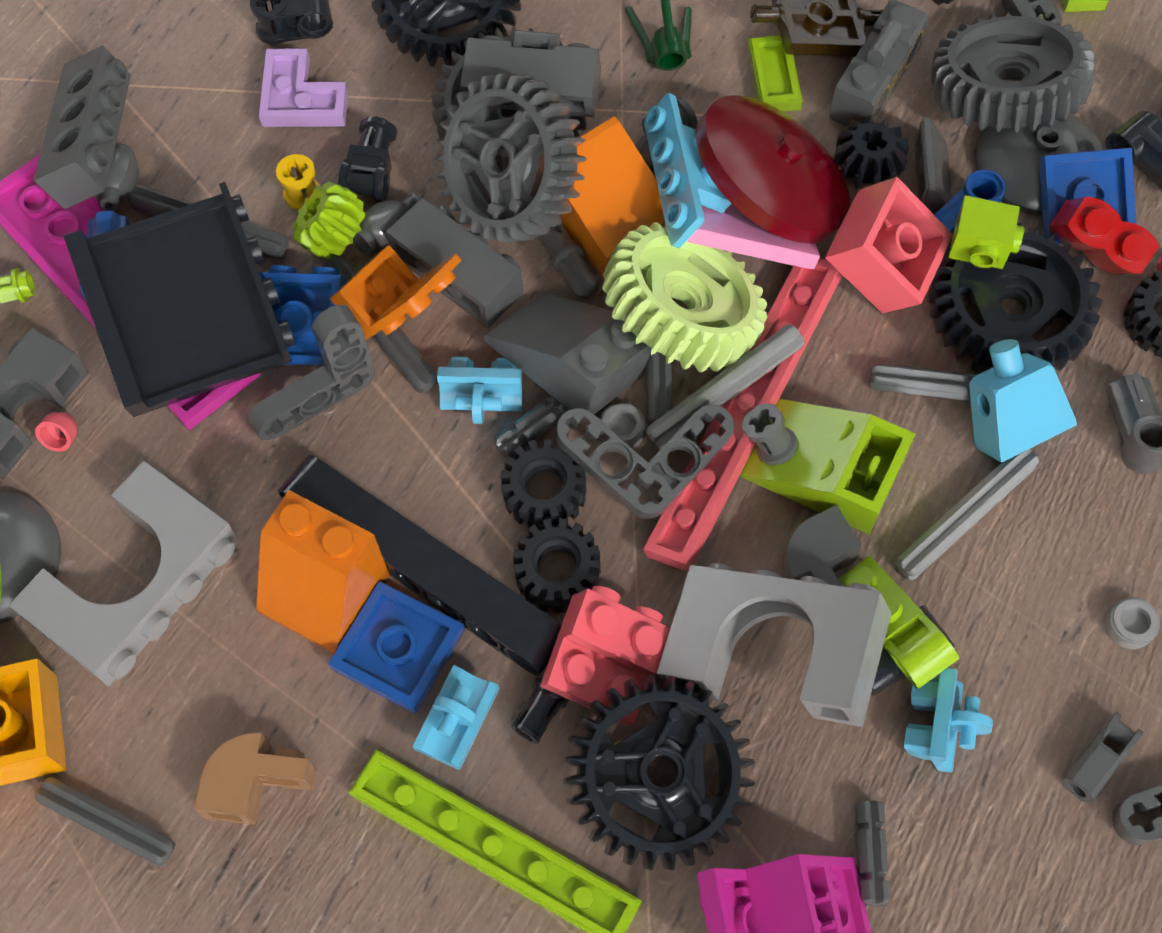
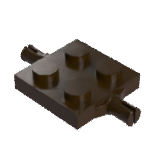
(818, 25)

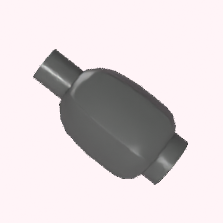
(121, 179)
(378, 221)

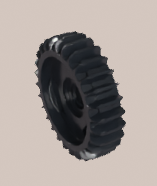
(418, 24)
(1046, 287)
(620, 772)

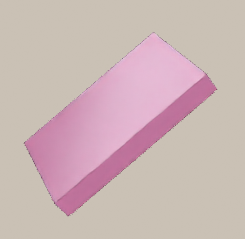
(739, 234)

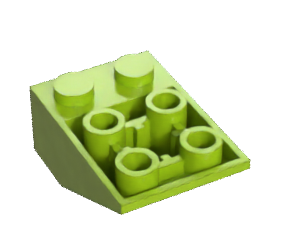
(839, 461)

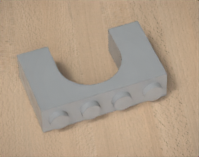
(725, 603)
(112, 635)

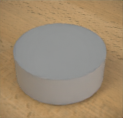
(625, 422)
(1132, 623)

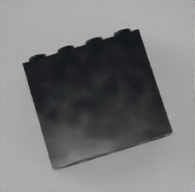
(181, 302)

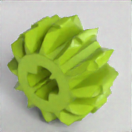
(328, 220)

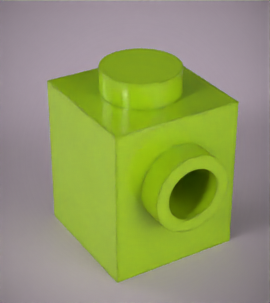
(986, 232)

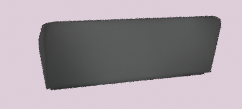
(932, 167)

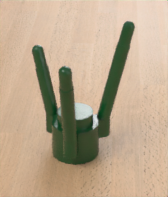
(669, 46)

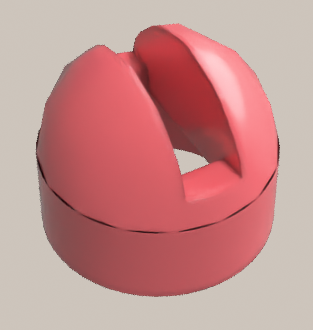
(50, 431)

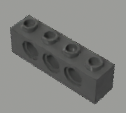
(83, 128)

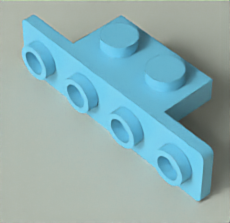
(679, 172)

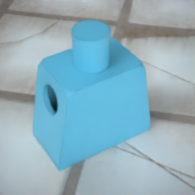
(1017, 403)

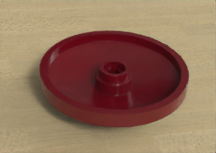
(772, 169)

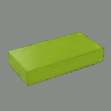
(774, 73)

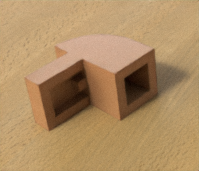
(236, 775)

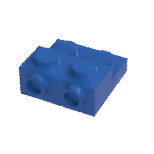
(301, 302)

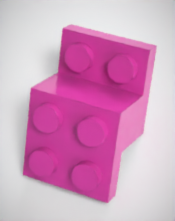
(785, 897)

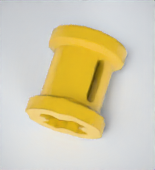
(305, 179)

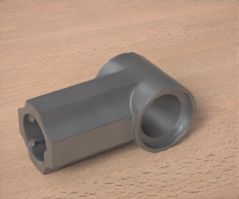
(1138, 421)

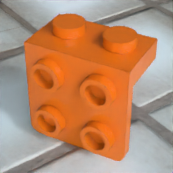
(388, 290)

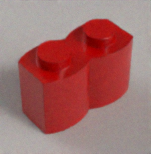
(1107, 241)

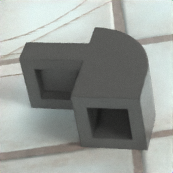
(821, 547)

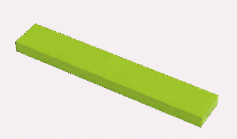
(494, 847)

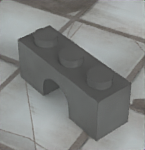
(32, 371)

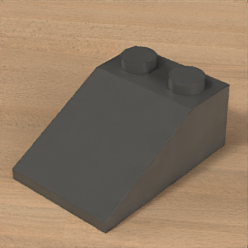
(571, 350)

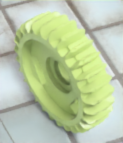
(722, 301)

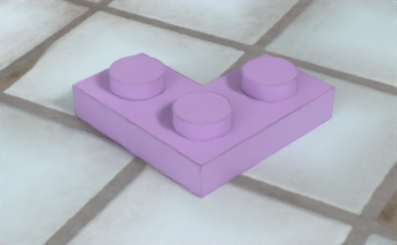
(292, 100)

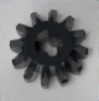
(871, 152)

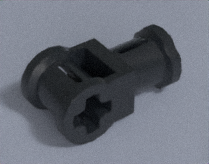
(368, 164)

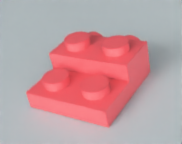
(603, 648)

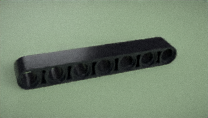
(434, 570)

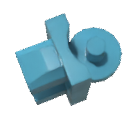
(480, 388)
(456, 718)
(939, 741)

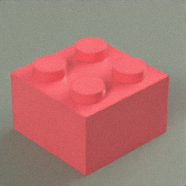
(889, 246)

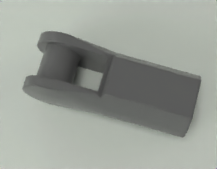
(1098, 761)

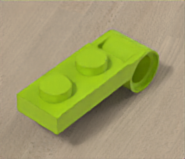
(911, 636)

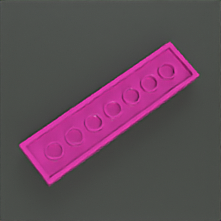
(38, 230)

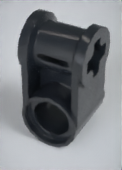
(292, 20)

